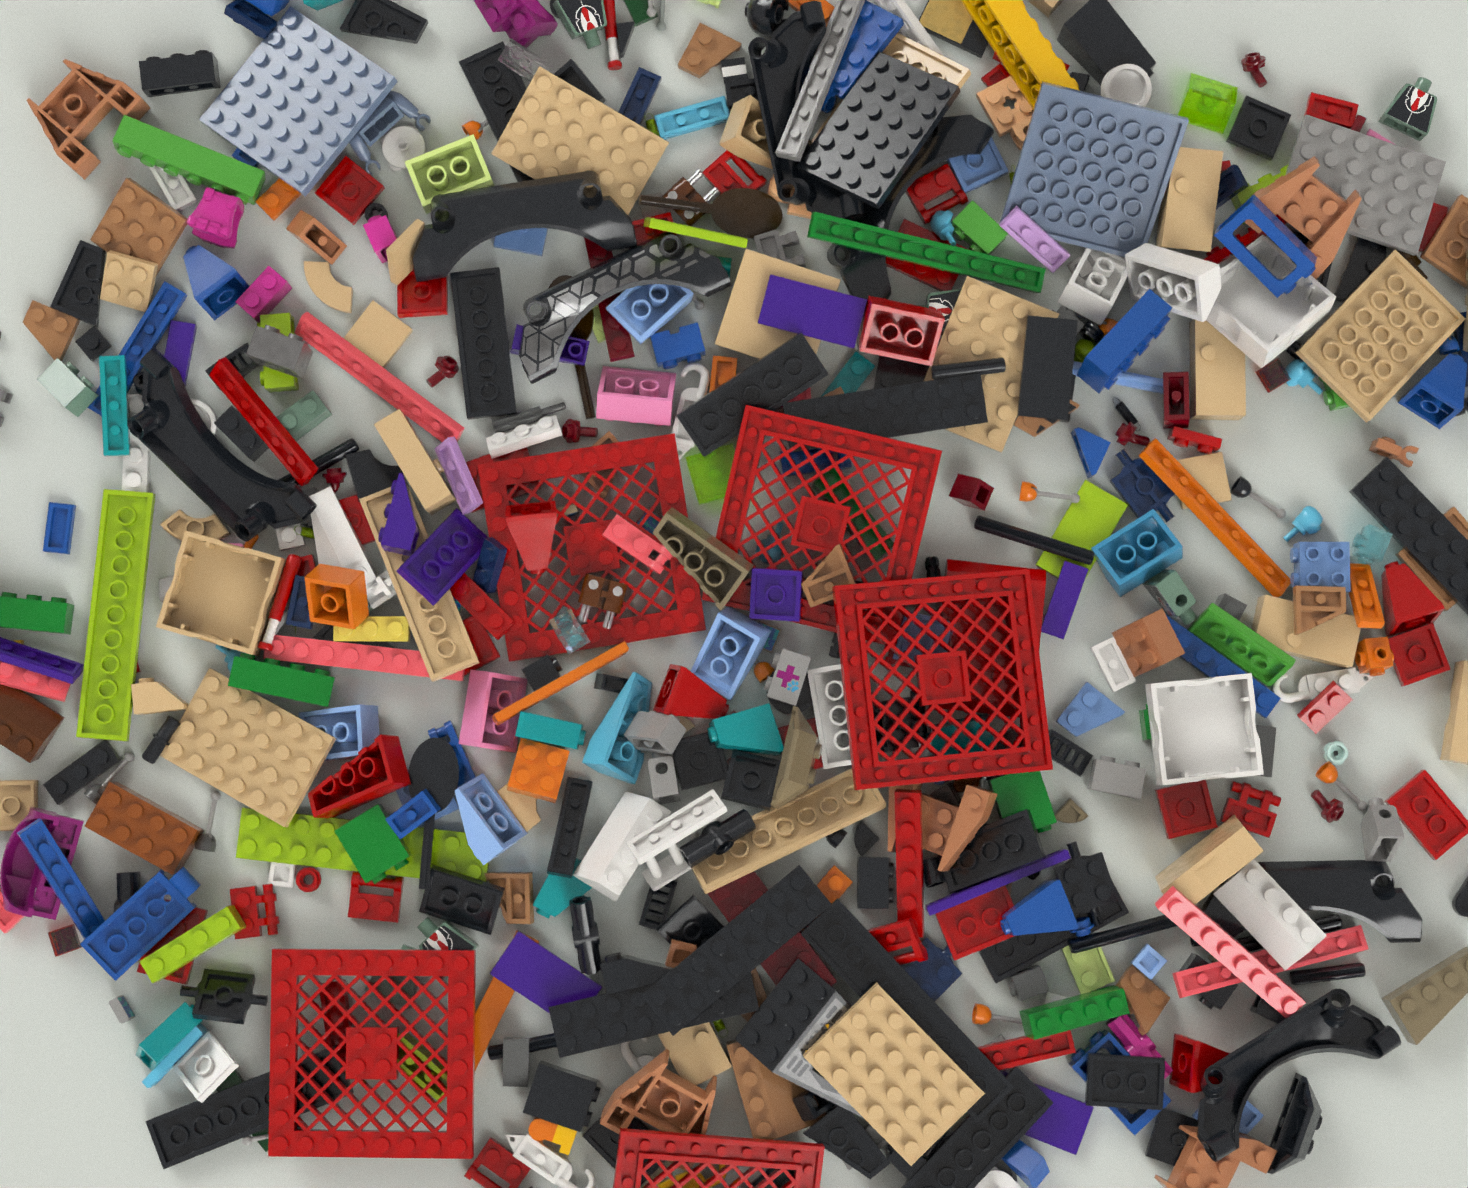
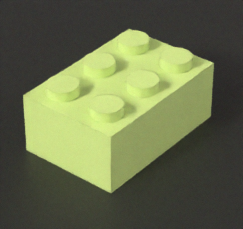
(449, 170)

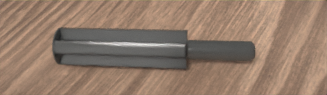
(524, 417)

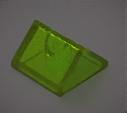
(1208, 103)

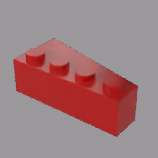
(365, 778)

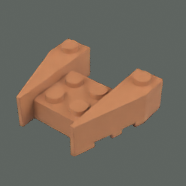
(78, 108)
(1311, 209)
(945, 825)
(661, 1101)
(1198, 1170)

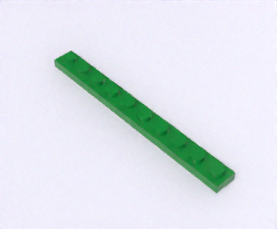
(925, 252)

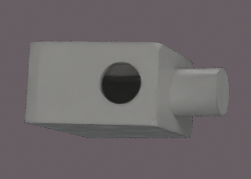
(664, 785)
(1381, 831)

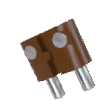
(684, 191)
(603, 595)

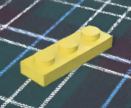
(375, 630)

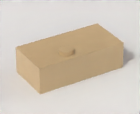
(1190, 201)
(1215, 375)
(415, 462)
(1327, 643)
(696, 1052)

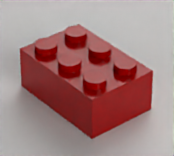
(900, 330)

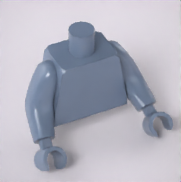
(382, 120)

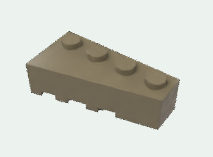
(703, 556)
(1429, 996)

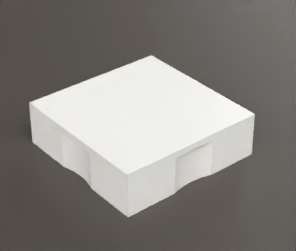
(1258, 319)
(1204, 729)

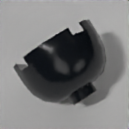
(765, 15)

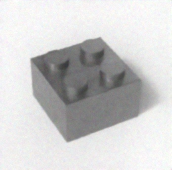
(280, 352)

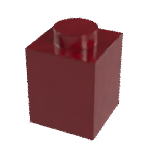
(971, 492)

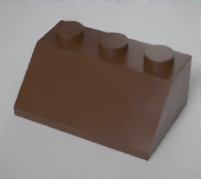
(26, 723)

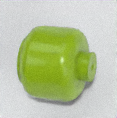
(1082, 349)

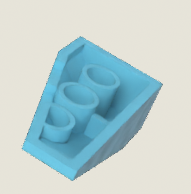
(608, 748)

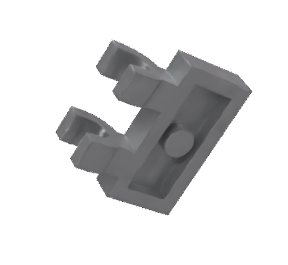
(772, 245)

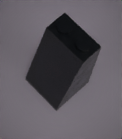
(1102, 41)

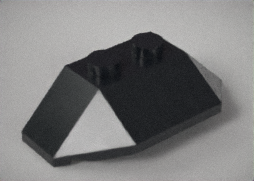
(1296, 1125)

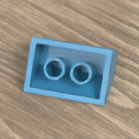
(1137, 552)

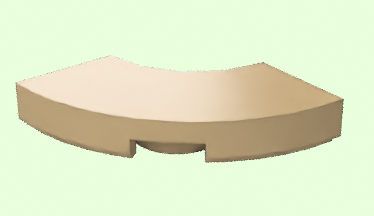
(327, 288)
(209, 526)

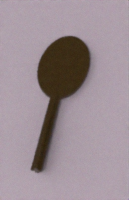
(735, 211)
(582, 331)

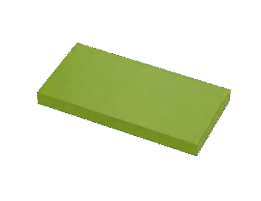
(695, 232)
(1084, 525)

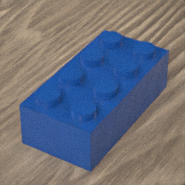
(1125, 342)

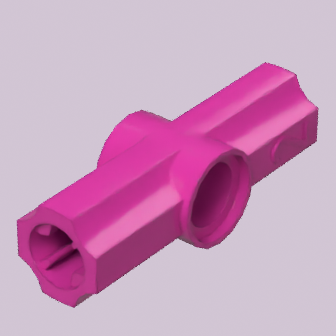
(1133, 1041)

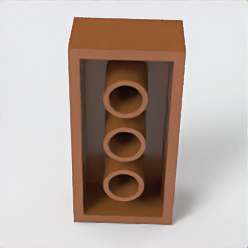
(144, 827)

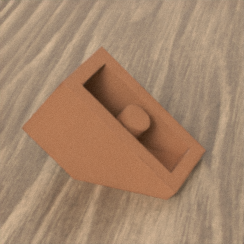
(316, 237)

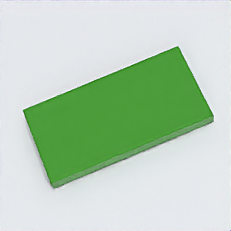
(1241, 645)

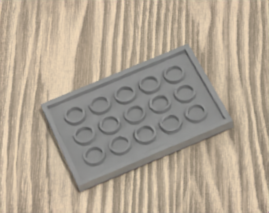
(1392, 181)

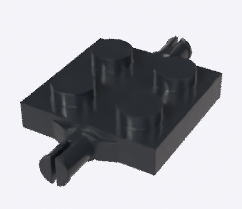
(1086, 883)
(223, 996)

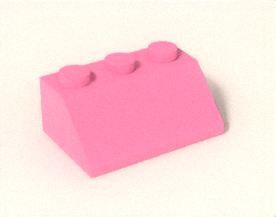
(636, 396)
(486, 696)

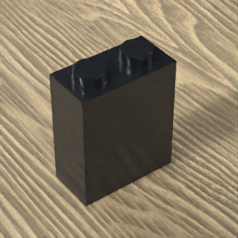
(561, 1096)

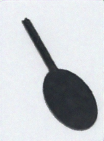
(437, 770)

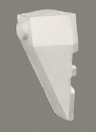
(335, 537)

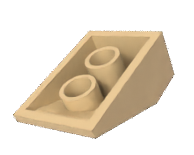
(745, 132)

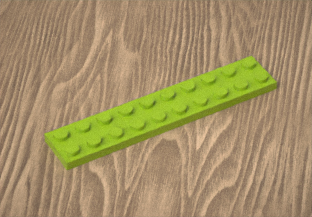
(115, 615)
(315, 844)

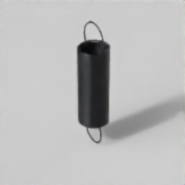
(1125, 413)

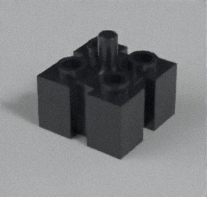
(899, 733)

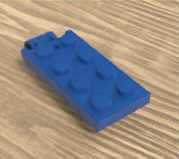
(870, 35)
(141, 922)

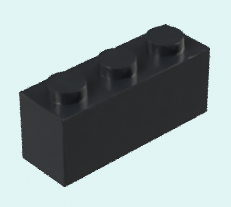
(179, 73)

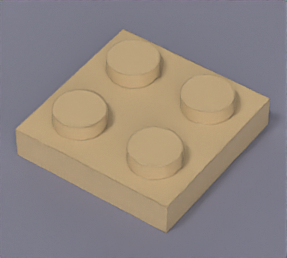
(128, 281)

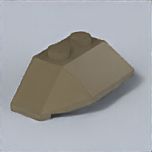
(797, 760)

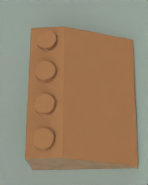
(766, 1096)

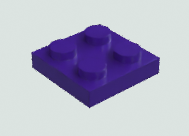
(776, 594)

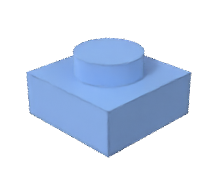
(1148, 961)

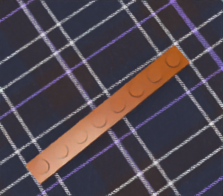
(1215, 518)

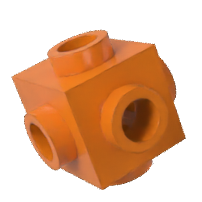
(1374, 656)

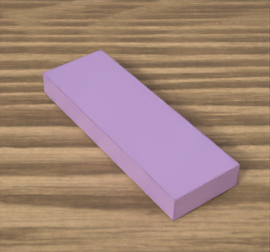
(1034, 239)
(458, 475)

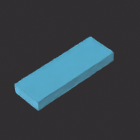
(692, 118)
(174, 1056)

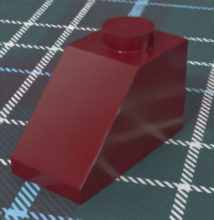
(1176, 400)

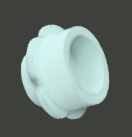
(1341, 750)

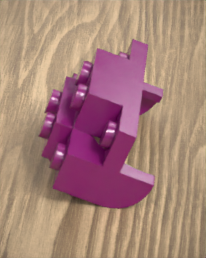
(518, 18)
(21, 874)

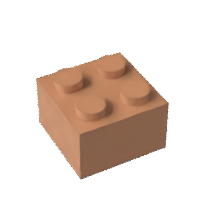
(1148, 642)

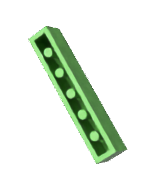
(188, 160)

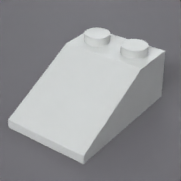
(1098, 293)

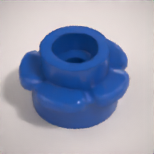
(1084, 926)

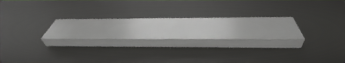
(819, 79)

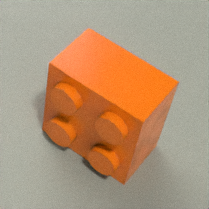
(336, 596)
(538, 770)

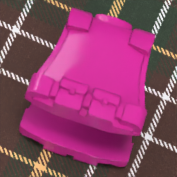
(217, 218)

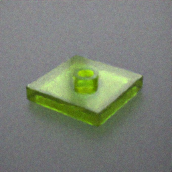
(711, 473)

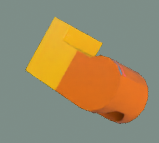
(545, 1130)

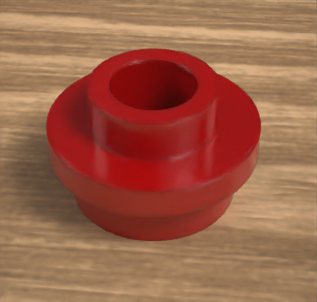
(300, 879)

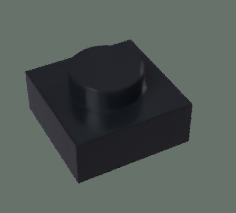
(93, 343)

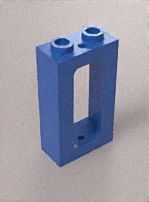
(1279, 234)
(1135, 1121)

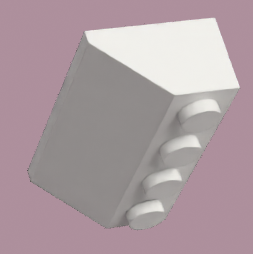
(1179, 279)
(830, 715)
(609, 860)
(1269, 914)

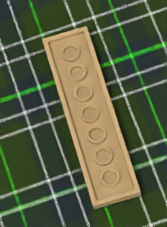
(435, 628)
(791, 827)

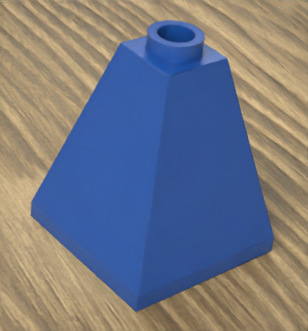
(213, 281)
(1439, 393)
(1040, 911)

